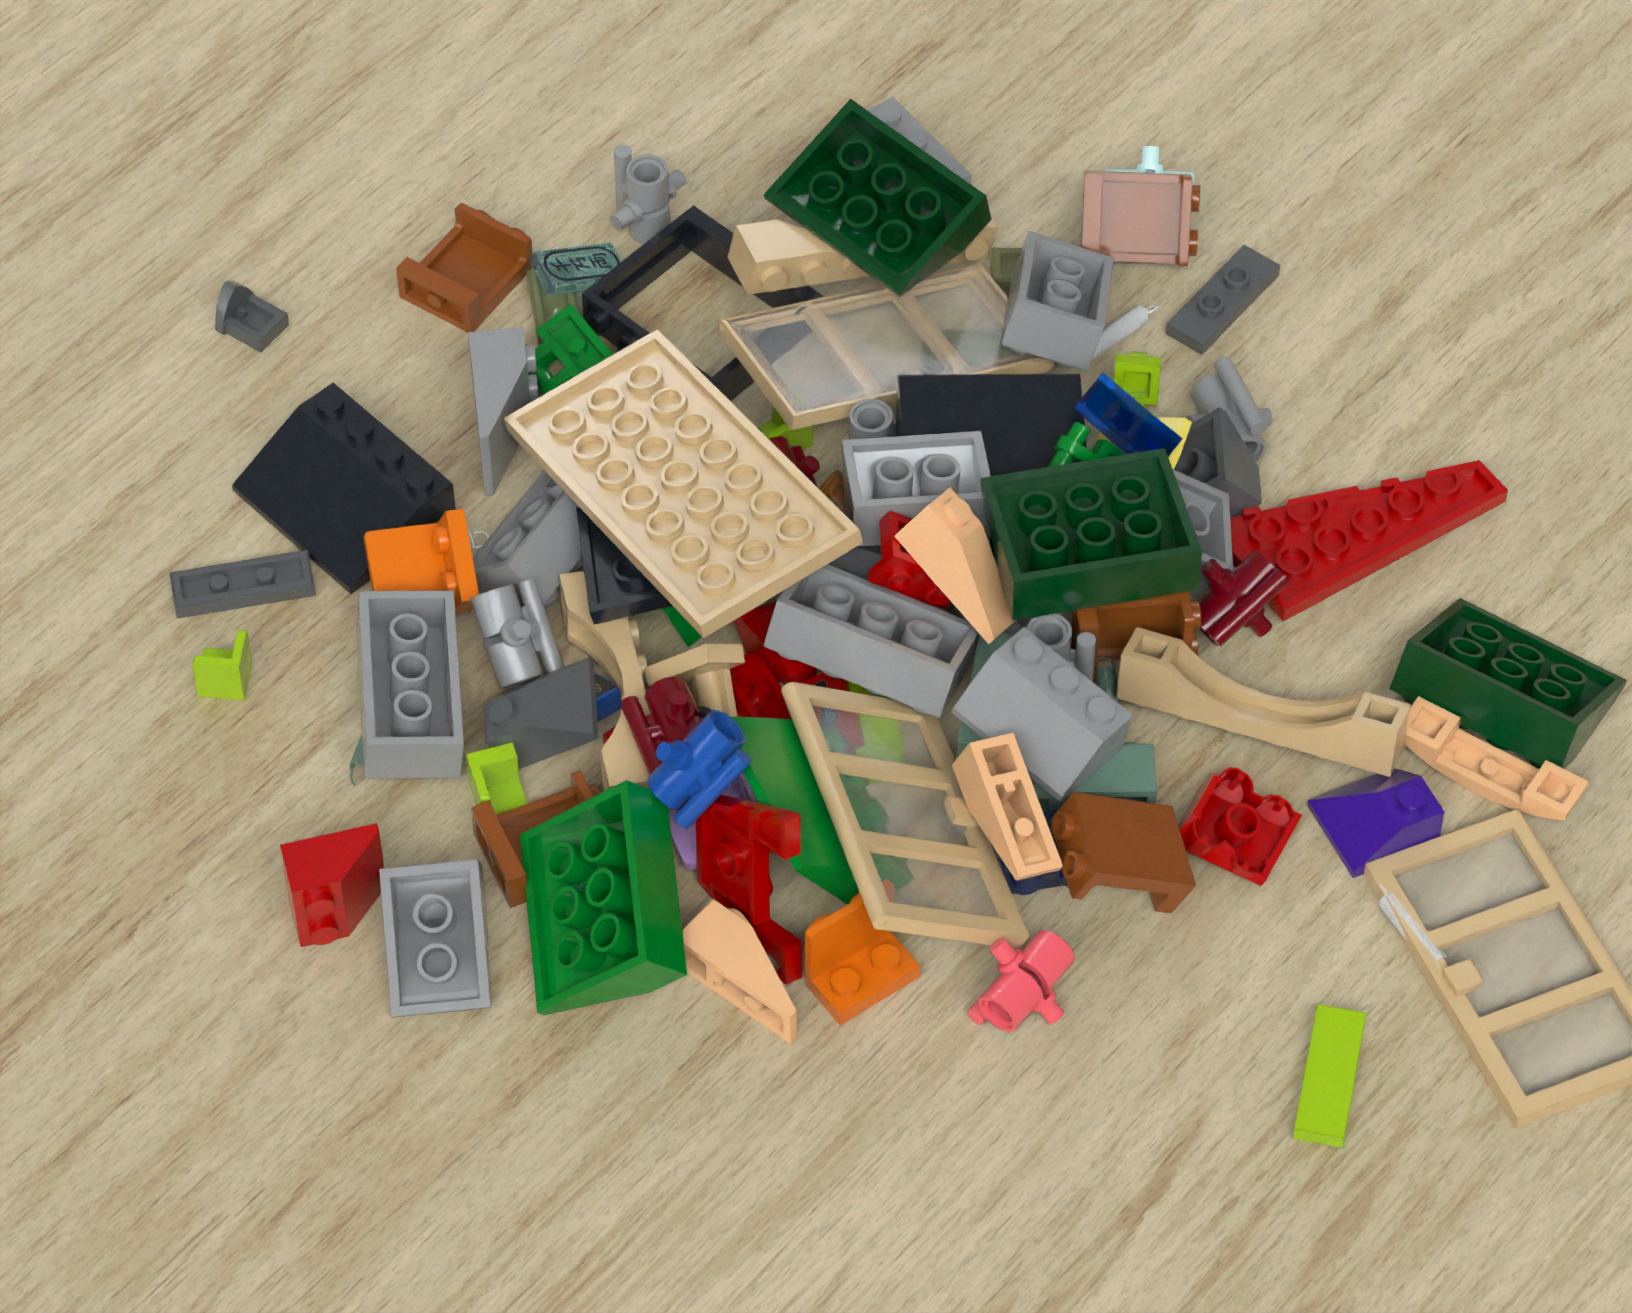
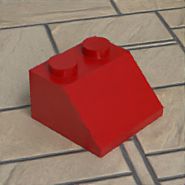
(332, 882)

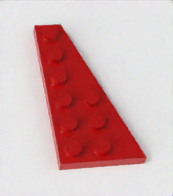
(1350, 533)

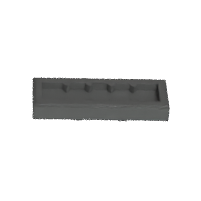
(1222, 299)

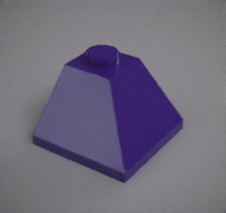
(1377, 817)

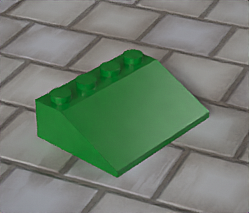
(786, 781)
(603, 901)

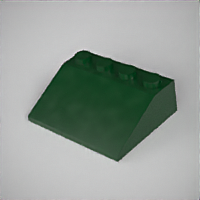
(880, 200)
(1091, 534)
(1507, 684)

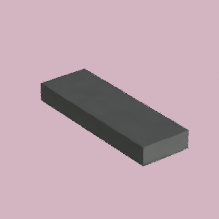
(242, 584)

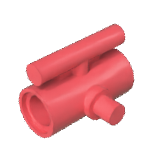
(1024, 982)

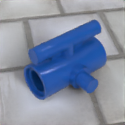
(699, 767)

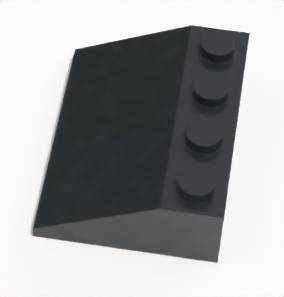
(1015, 413)
(335, 478)

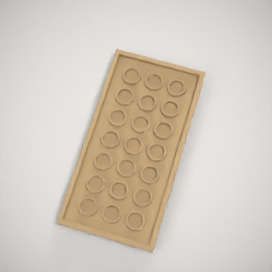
(682, 482)

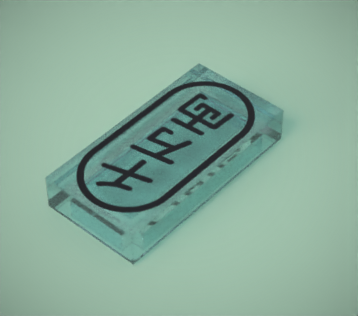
(573, 267)

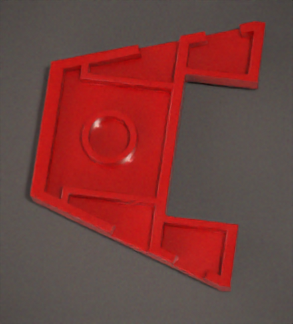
(734, 868)

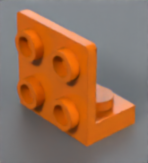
(425, 559)
(854, 963)

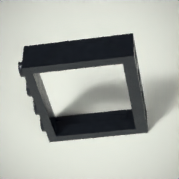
(687, 233)

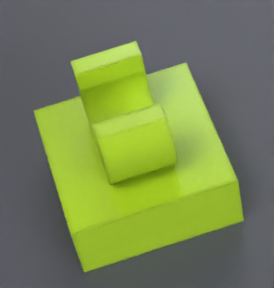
(1139, 375)

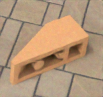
(958, 558)
(1006, 805)
(733, 963)

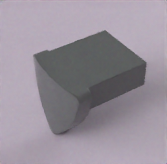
(248, 317)

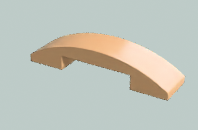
(1488, 770)

